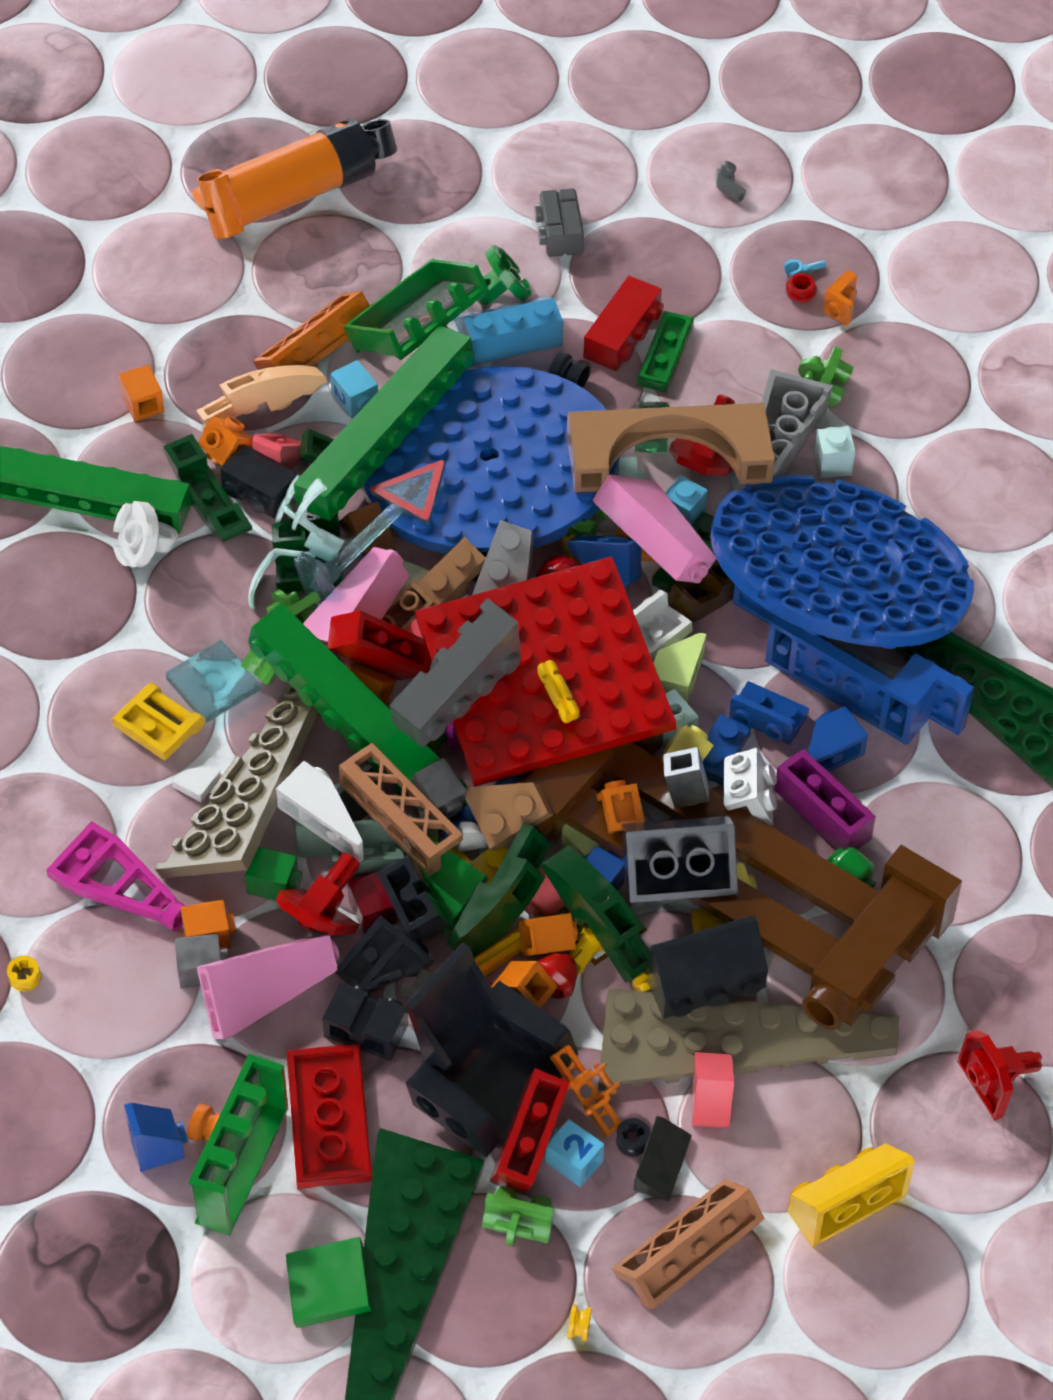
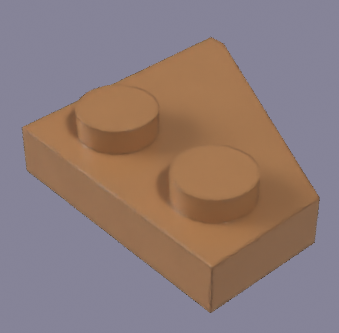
(504, 809)

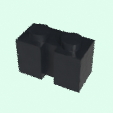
(257, 479)
(411, 899)
(359, 1019)

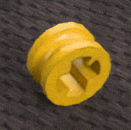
(18, 964)
(579, 1323)

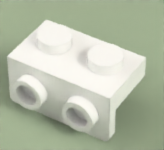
(660, 623)
(750, 784)

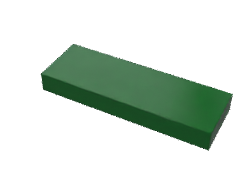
(665, 351)

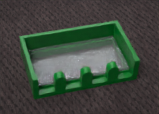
(416, 308)
(239, 1144)

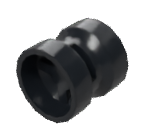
(570, 369)

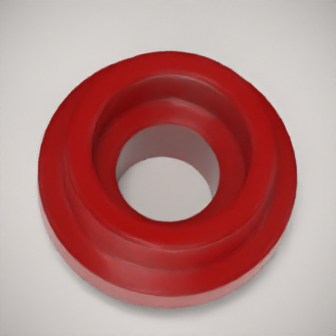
(801, 288)

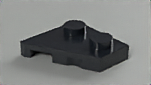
(382, 958)

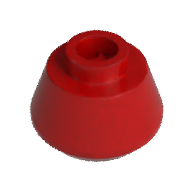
(562, 971)

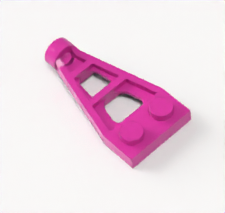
(89, 852)

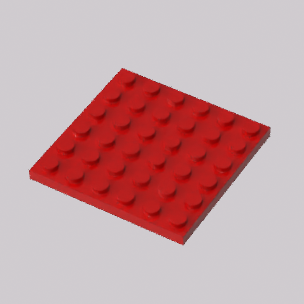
(593, 637)

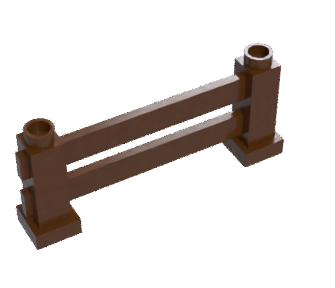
(846, 973)

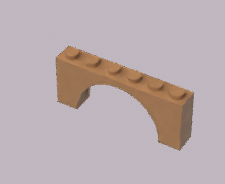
(732, 430)

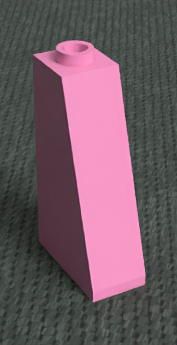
(656, 526)
(366, 588)
(258, 982)

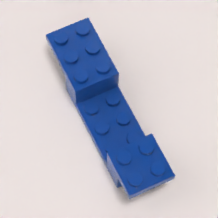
(894, 706)

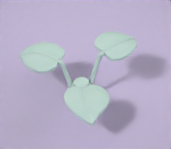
(319, 541)

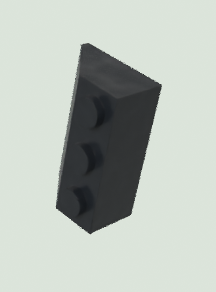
(680, 859)
(707, 967)

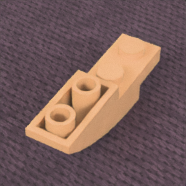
(271, 386)

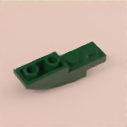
(499, 905)
(601, 906)

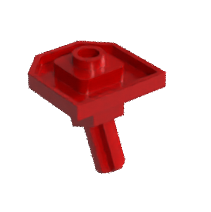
(700, 457)
(319, 905)
(994, 1069)

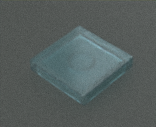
(213, 681)

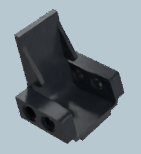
(478, 1050)

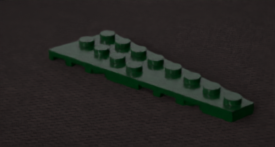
(1003, 698)
(410, 1231)

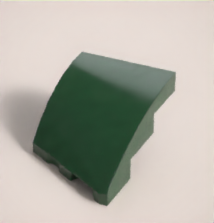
(286, 538)

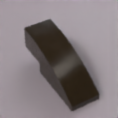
(702, 598)

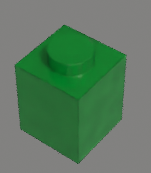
(272, 872)

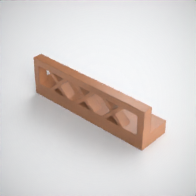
(389, 816)
(691, 1244)

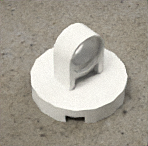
(141, 534)

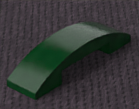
(207, 494)

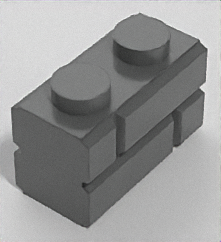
(560, 221)

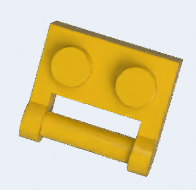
(154, 729)

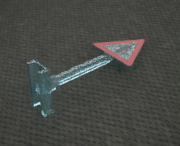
(408, 493)

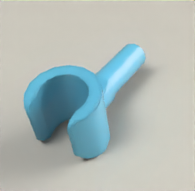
(795, 266)

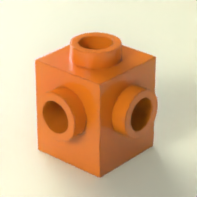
(223, 439)

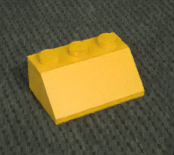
(850, 1192)

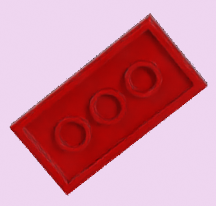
(328, 1116)

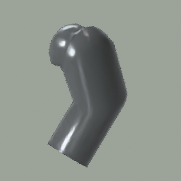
(726, 181)

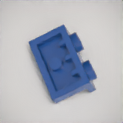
(768, 712)

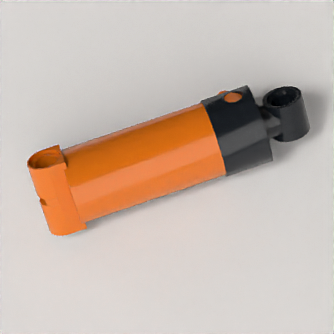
(292, 174)

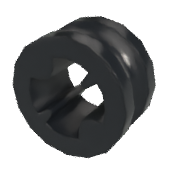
(632, 1125)

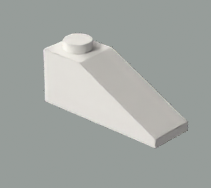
(315, 803)

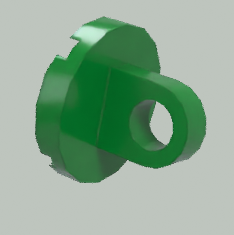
(503, 277)

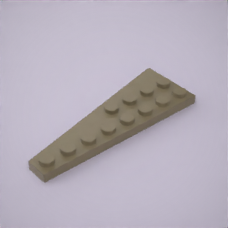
(244, 797)
(647, 1048)

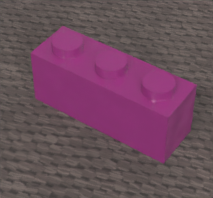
(824, 802)

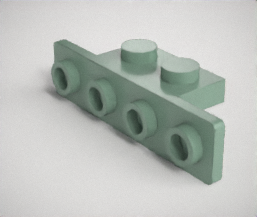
(378, 846)

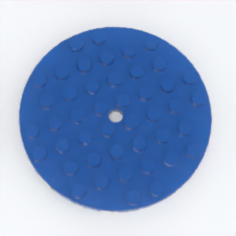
(530, 481)
(842, 561)

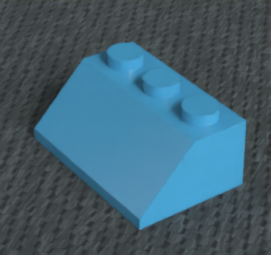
(512, 329)

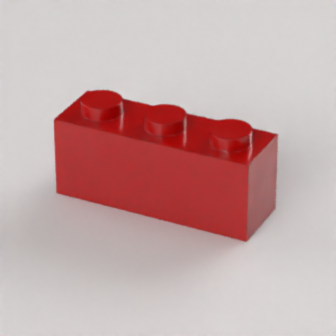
(623, 323)
(378, 645)
(529, 1131)

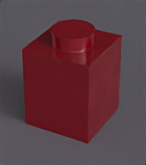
(370, 901)

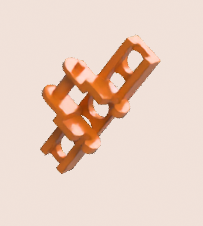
(584, 1078)

